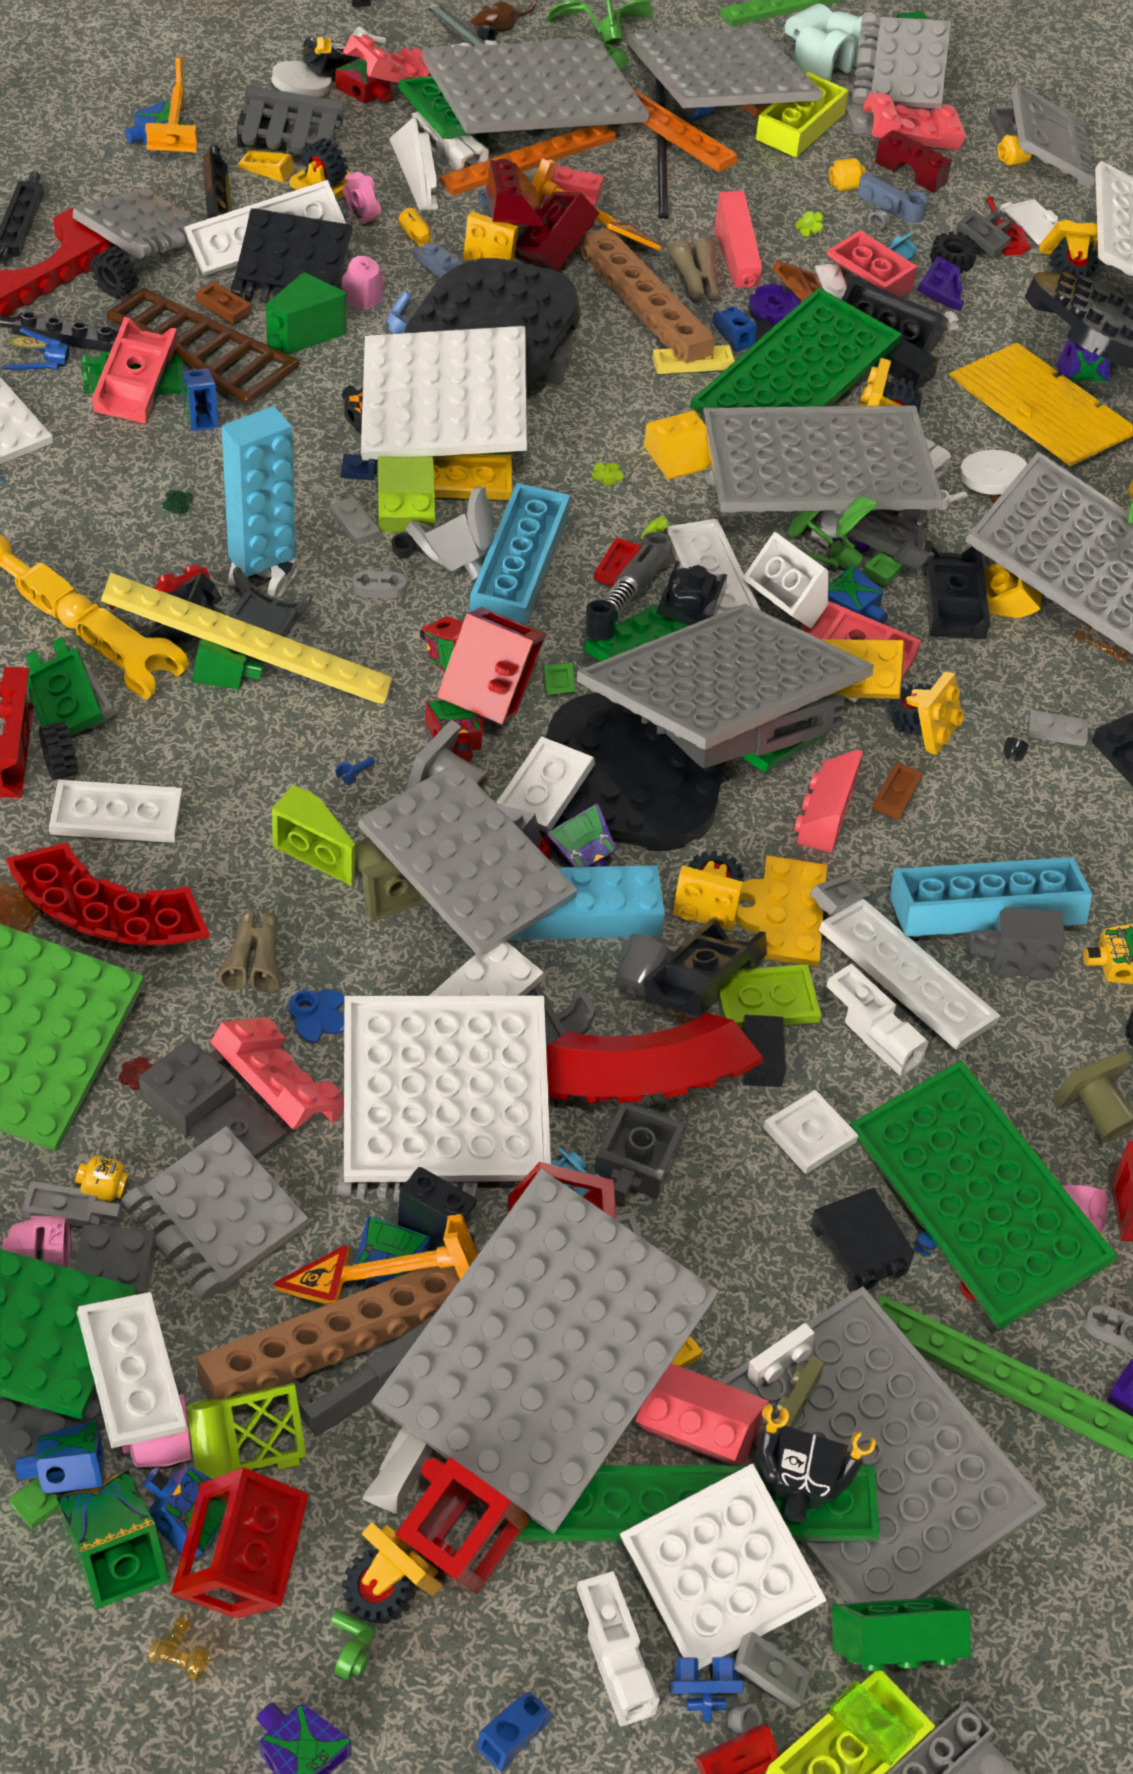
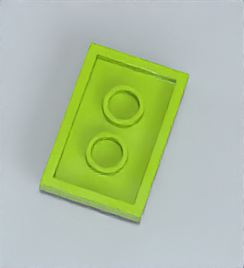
(770, 992)

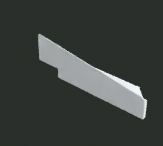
(417, 164)
(398, 1471)

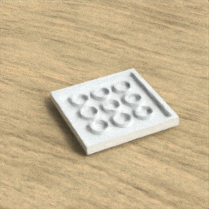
(722, 1567)

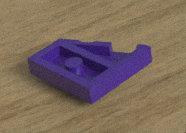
(943, 284)

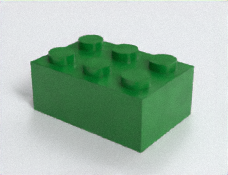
(901, 1632)

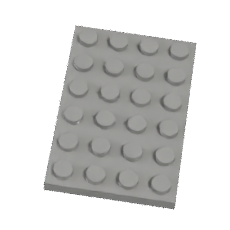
(467, 859)

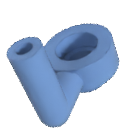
(397, 322)

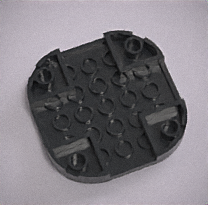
(503, 295)
(1097, 314)
(639, 777)

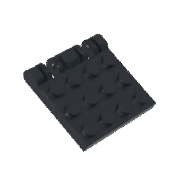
(283, 247)

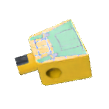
(1113, 953)

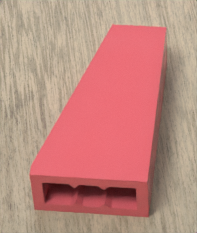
(737, 239)

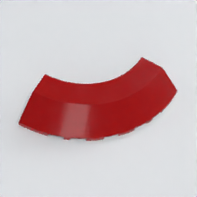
(101, 908)
(649, 1062)

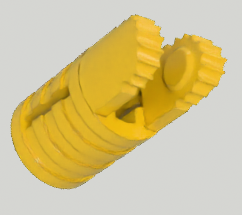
(416, 227)

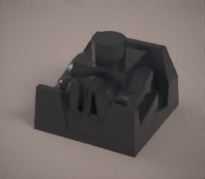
(197, 590)
(692, 594)

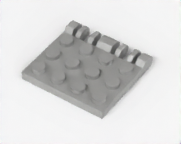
(904, 62)
(1052, 134)
(137, 222)
(216, 1209)

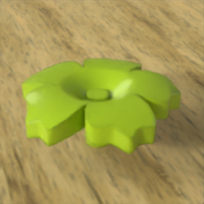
(810, 223)
(608, 474)
(656, 525)

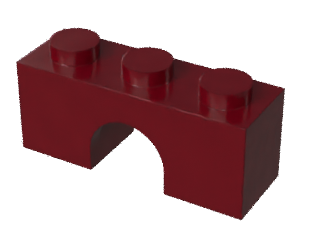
(929, 166)

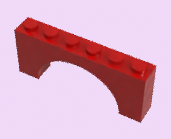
(72, 258)

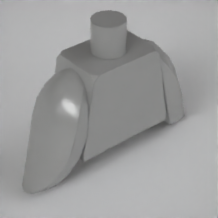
(460, 539)

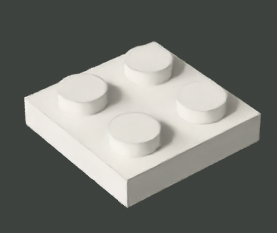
(810, 1131)

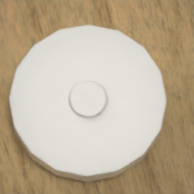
(299, 79)
(991, 470)

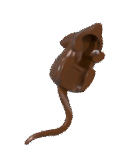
(501, 16)

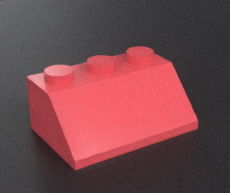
(875, 263)
(828, 801)
(703, 1415)

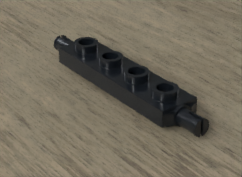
(216, 183)
(20, 216)
(68, 332)

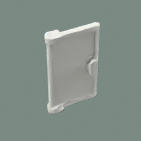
(1032, 218)

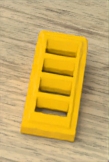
(275, 165)

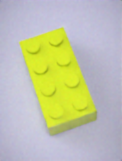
(797, 125)
(835, 1750)

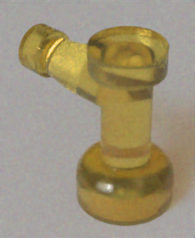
(169, 1651)

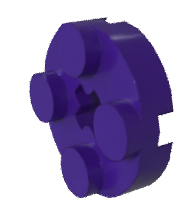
(761, 303)

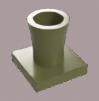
(384, 885)
(1098, 1091)

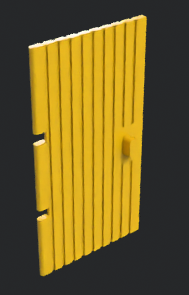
(1043, 406)

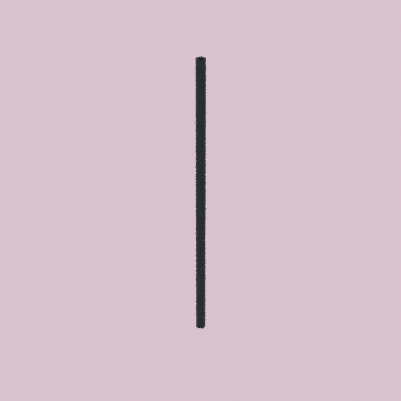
(661, 158)

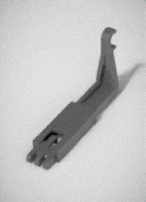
(770, 735)
(357, 1390)

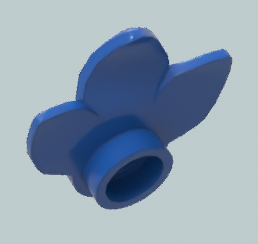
(320, 1017)

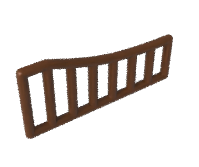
(224, 334)

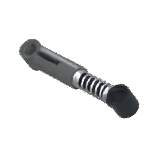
(628, 585)

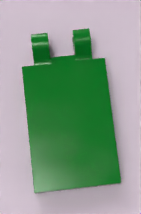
(169, 382)
(63, 689)

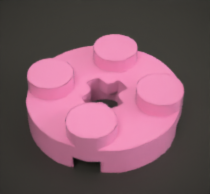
(361, 197)

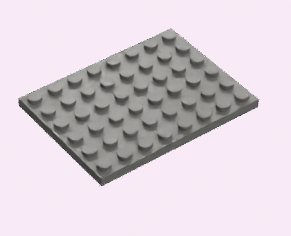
(722, 67)
(533, 85)
(820, 458)
(1065, 545)
(724, 675)
(546, 1349)
(938, 1473)

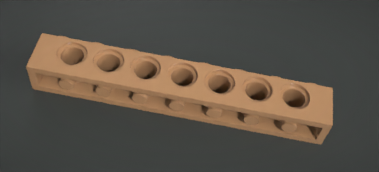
(647, 296)
(325, 1334)

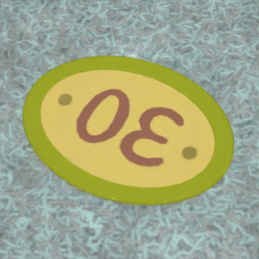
(27, 342)

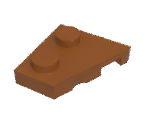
(797, 279)

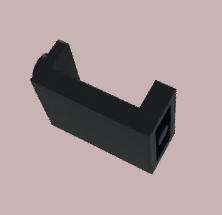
(428, 1202)
(864, 1238)

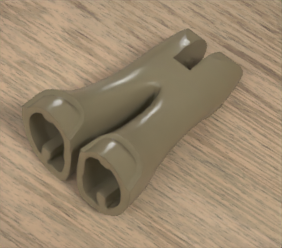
(696, 267)
(264, 968)

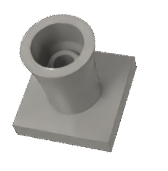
(439, 755)

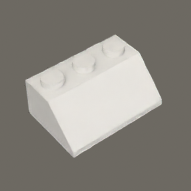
(790, 580)

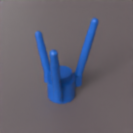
(54, 352)

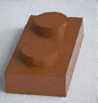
(223, 302)
(897, 791)

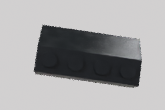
(915, 322)

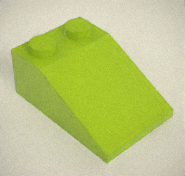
(405, 492)
(312, 834)

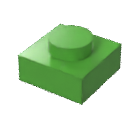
(882, 569)
(558, 678)
(34, 1504)

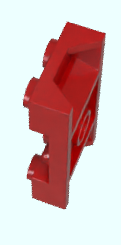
(16, 732)

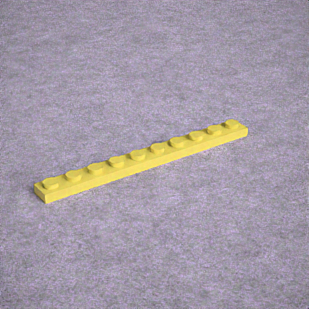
(246, 638)

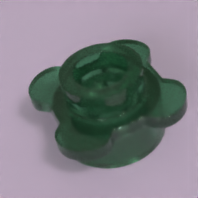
(177, 502)

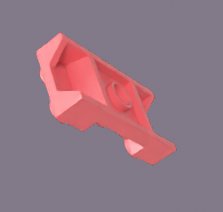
(385, 65)
(931, 128)
(578, 181)
(129, 391)
(843, 623)
(257, 1055)

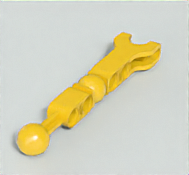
(95, 625)

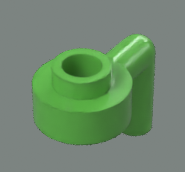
(353, 1657)

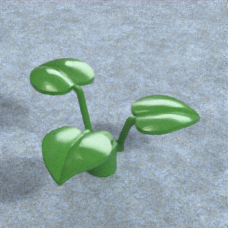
(610, 26)
(841, 552)

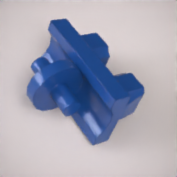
(687, 1681)

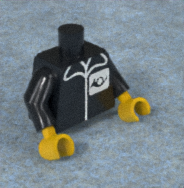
(325, 56)
(805, 1466)

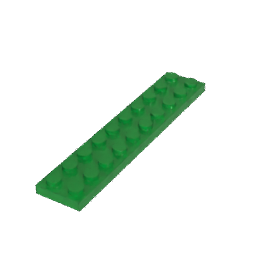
(633, 1493)

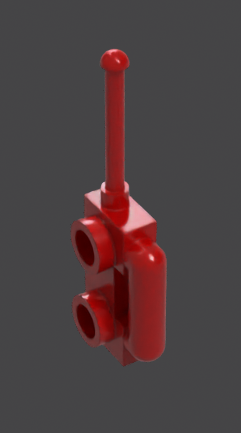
(1019, 242)
(168, 582)

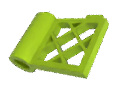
(215, 1439)

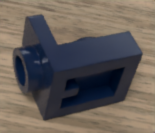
(355, 468)

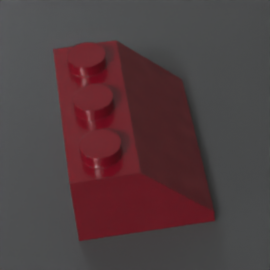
(512, 195)
(566, 221)

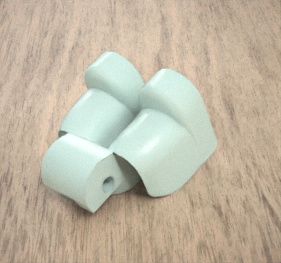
(825, 40)

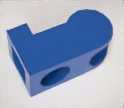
(736, 328)
(513, 1730)

